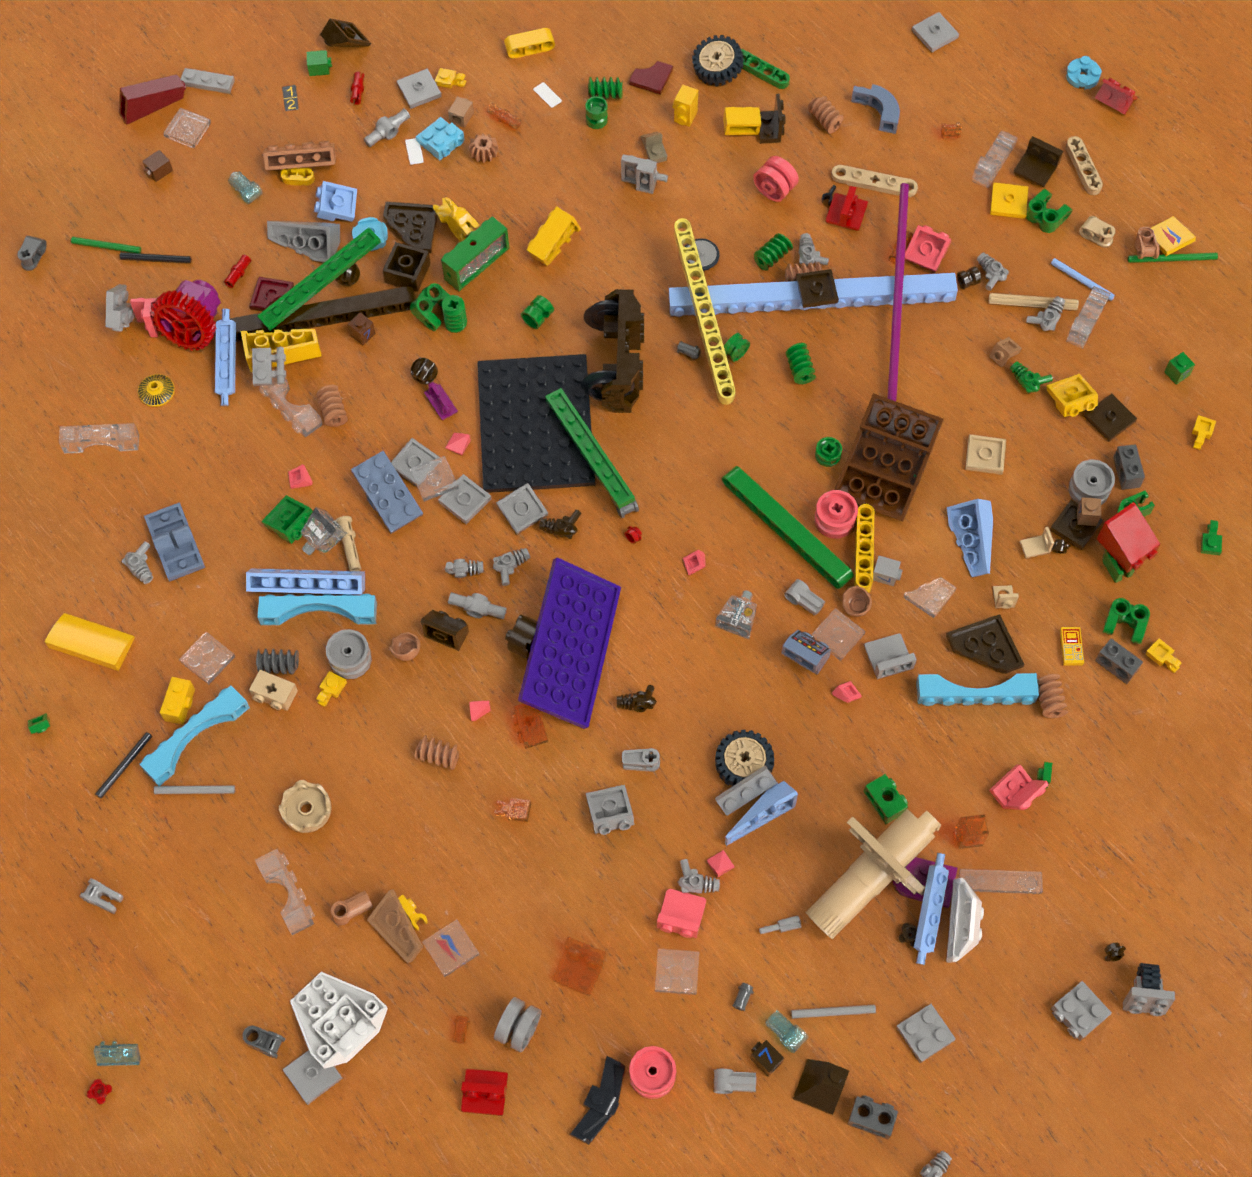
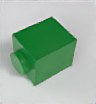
(318, 63)
(1179, 368)

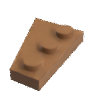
(396, 927)

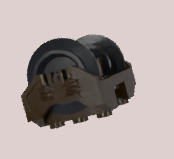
(621, 319)

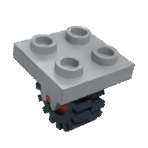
(1148, 992)

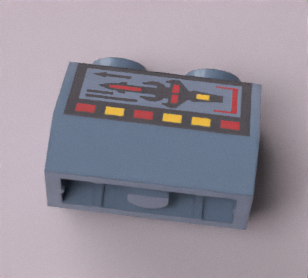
(806, 651)

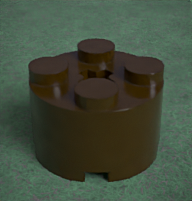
(521, 636)

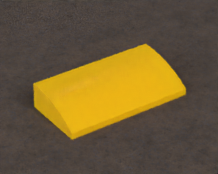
(89, 641)

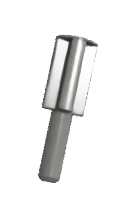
(783, 925)

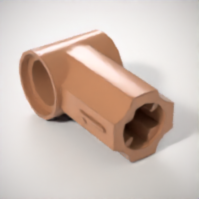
(352, 906)

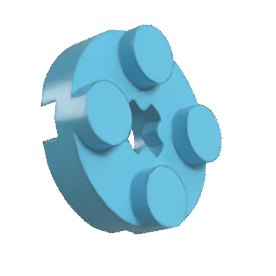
(1085, 65)
(376, 226)

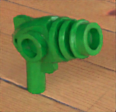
(1029, 380)

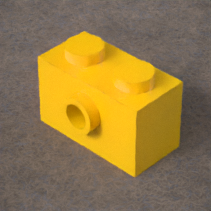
(685, 105)
(742, 121)
(177, 701)

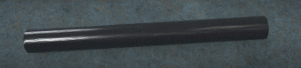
(155, 257)
(123, 765)

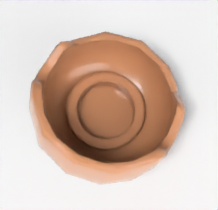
(857, 601)
(405, 646)

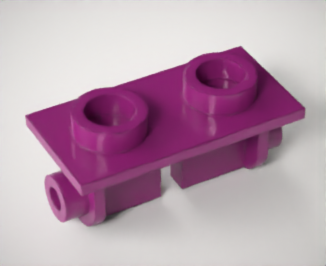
(440, 400)

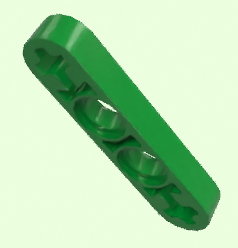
(763, 66)

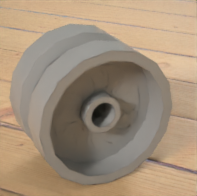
(1091, 480)
(348, 654)
(517, 1024)

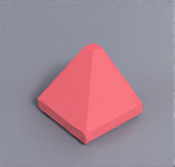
(458, 443)
(299, 477)
(694, 562)
(846, 692)
(478, 709)
(720, 863)

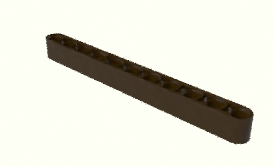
(334, 311)

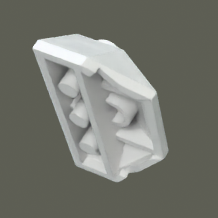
(964, 921)

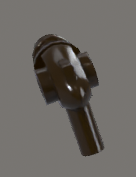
(562, 527)
(639, 700)

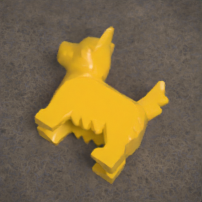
(456, 217)

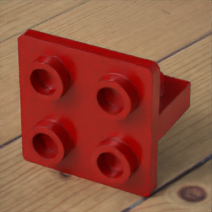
(1115, 96)
(847, 210)
(484, 1092)

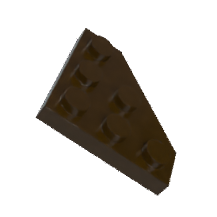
(412, 223)
(987, 644)

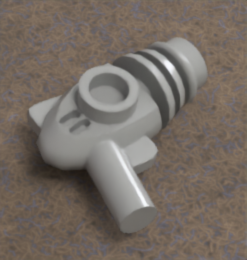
(808, 253)
(993, 268)
(1050, 317)
(508, 562)
(137, 563)
(461, 568)
(695, 882)
(938, 1165)

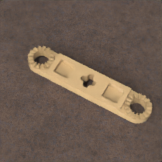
(863, 179)

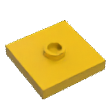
(1009, 200)

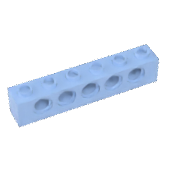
(305, 581)

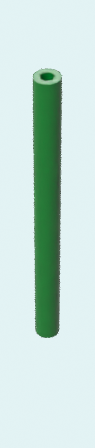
(1175, 257)

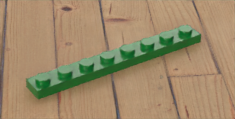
(319, 279)
(590, 448)

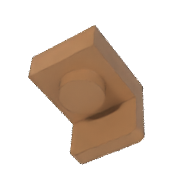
(1004, 350)

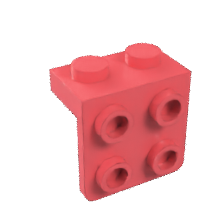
(1017, 789)
(681, 913)

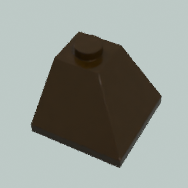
(343, 34)
(821, 1085)

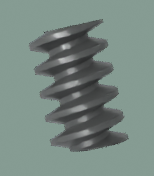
(277, 662)

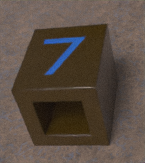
(766, 1057)

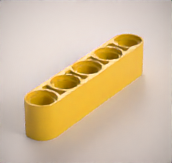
(864, 541)

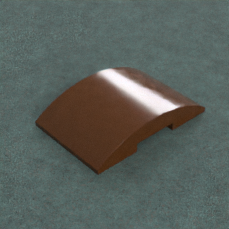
(886, 454)

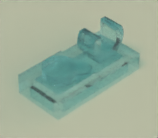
(117, 1054)

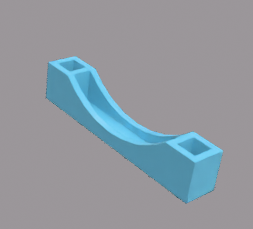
(278, 609)
(936, 690)
(163, 761)

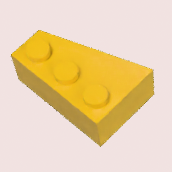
(552, 236)

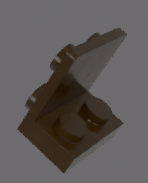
(772, 123)
(1038, 162)

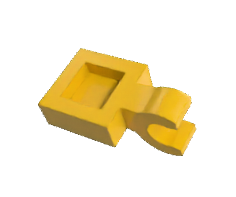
(448, 78)
(1203, 429)
(1162, 653)
(331, 686)
(409, 908)

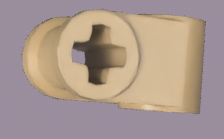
(1096, 230)

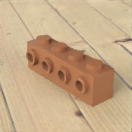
(299, 156)

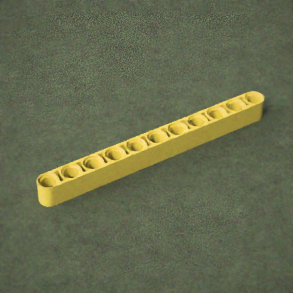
(704, 319)

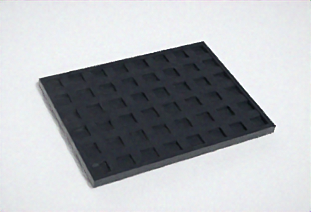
(519, 429)

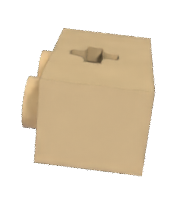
(266, 683)

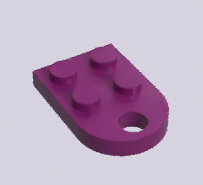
(919, 869)

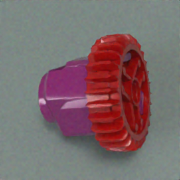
(187, 314)

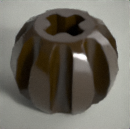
(350, 276)
(424, 370)

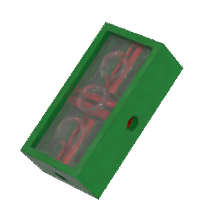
(475, 253)

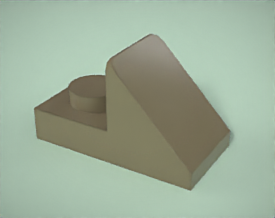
(654, 146)

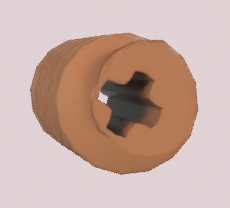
(825, 113)
(790, 273)
(331, 406)
(1050, 696)
(437, 753)

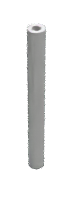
(194, 789)
(833, 1011)

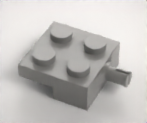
(641, 172)

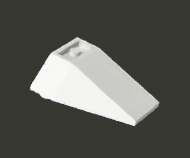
(337, 1018)

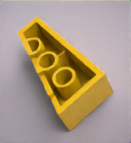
(297, 344)

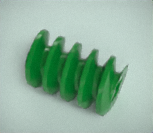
(605, 87)
(772, 251)
(454, 313)
(800, 363)

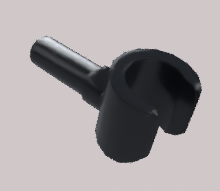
(829, 195)

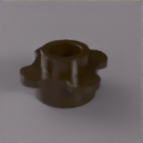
(1060, 546)
(907, 928)
(1114, 952)

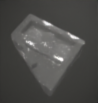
(931, 596)

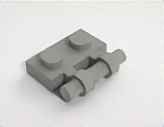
(262, 366)

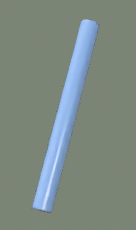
(1079, 277)

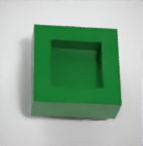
(39, 724)
(1045, 772)

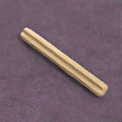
(1031, 301)

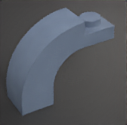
(883, 102)

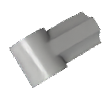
(800, 594)
(728, 1081)

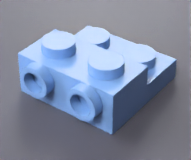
(335, 202)

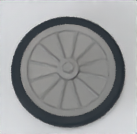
(708, 253)

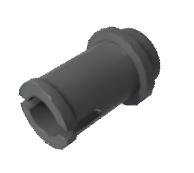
(693, 352)
(743, 996)

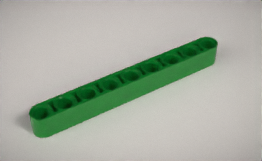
(787, 527)

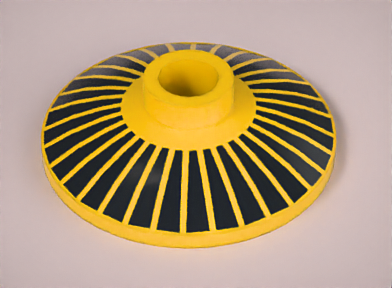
(159, 395)

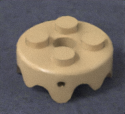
(302, 794)

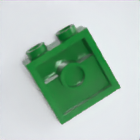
(288, 519)

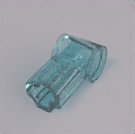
(248, 190)
(791, 1035)

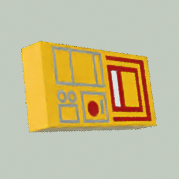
(1071, 646)

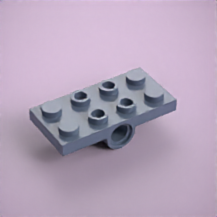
(386, 492)
(174, 542)

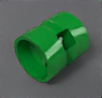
(596, 112)
(538, 311)

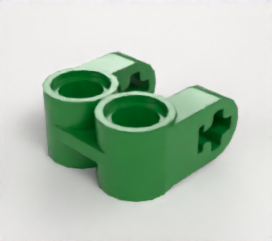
(1049, 218)
(428, 318)
(1128, 616)

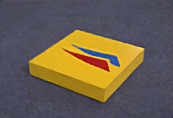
(1172, 235)

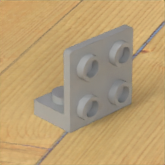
(889, 656)

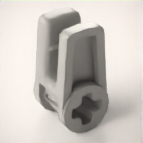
(639, 759)
(95, 891)

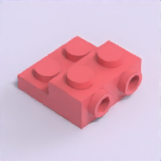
(927, 248)

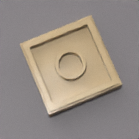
(985, 454)

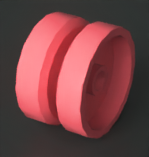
(776, 178)
(836, 514)
(652, 1059)

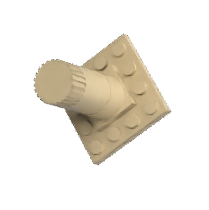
(878, 865)

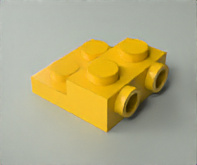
(1073, 395)

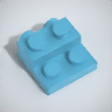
(441, 138)

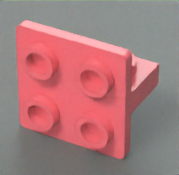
(142, 312)

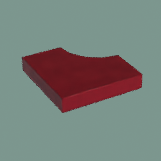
(652, 78)
(268, 291)

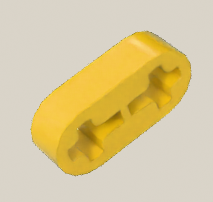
(298, 176)

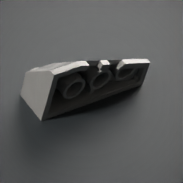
(312, 239)

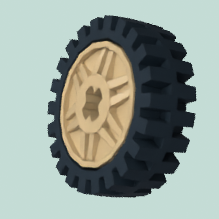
(717, 60)
(741, 746)

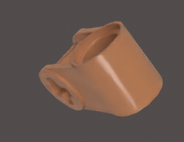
(1146, 243)

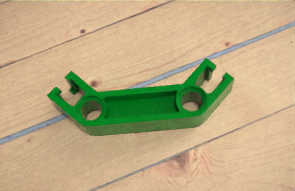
(1109, 562)

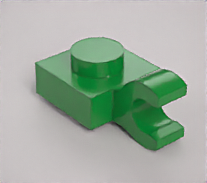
(1210, 541)

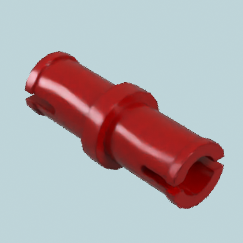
(357, 88)
(237, 271)

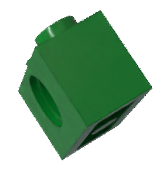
(886, 809)

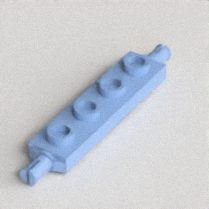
(225, 357)
(931, 909)

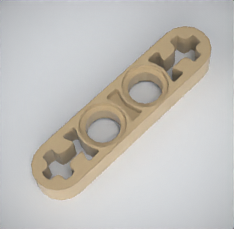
(1084, 165)

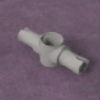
(387, 127)
(477, 605)

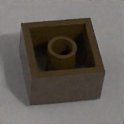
(406, 266)

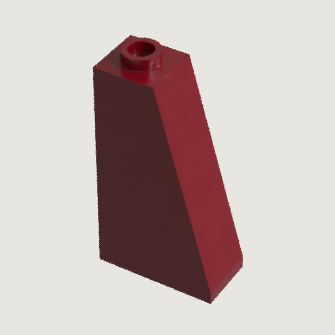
(148, 97)

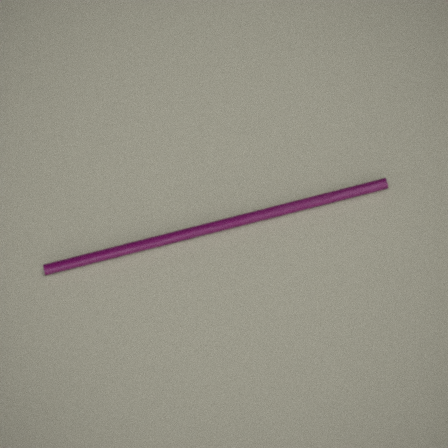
(898, 292)

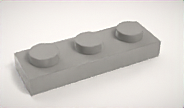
(207, 80)
(746, 790)

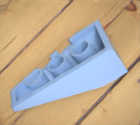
(973, 529)
(769, 806)

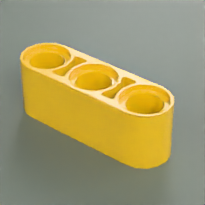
(529, 43)

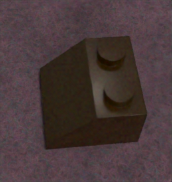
(444, 629)

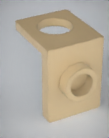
(1037, 545)
(1005, 600)

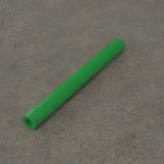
(106, 245)

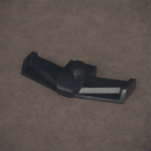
(601, 1101)

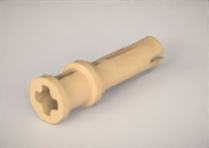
(349, 544)

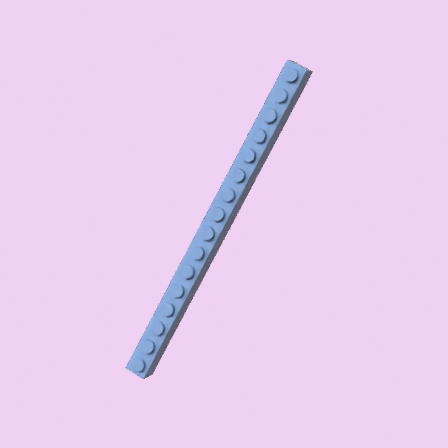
(786, 296)

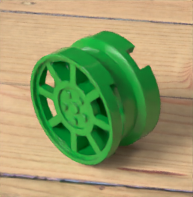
(736, 347)
(828, 451)

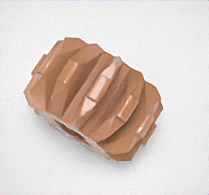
(483, 147)

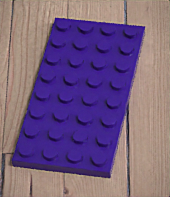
(570, 643)

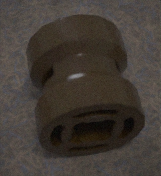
(969, 277)

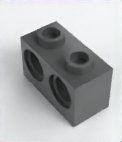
(1129, 467)
(1118, 661)
(871, 1123)

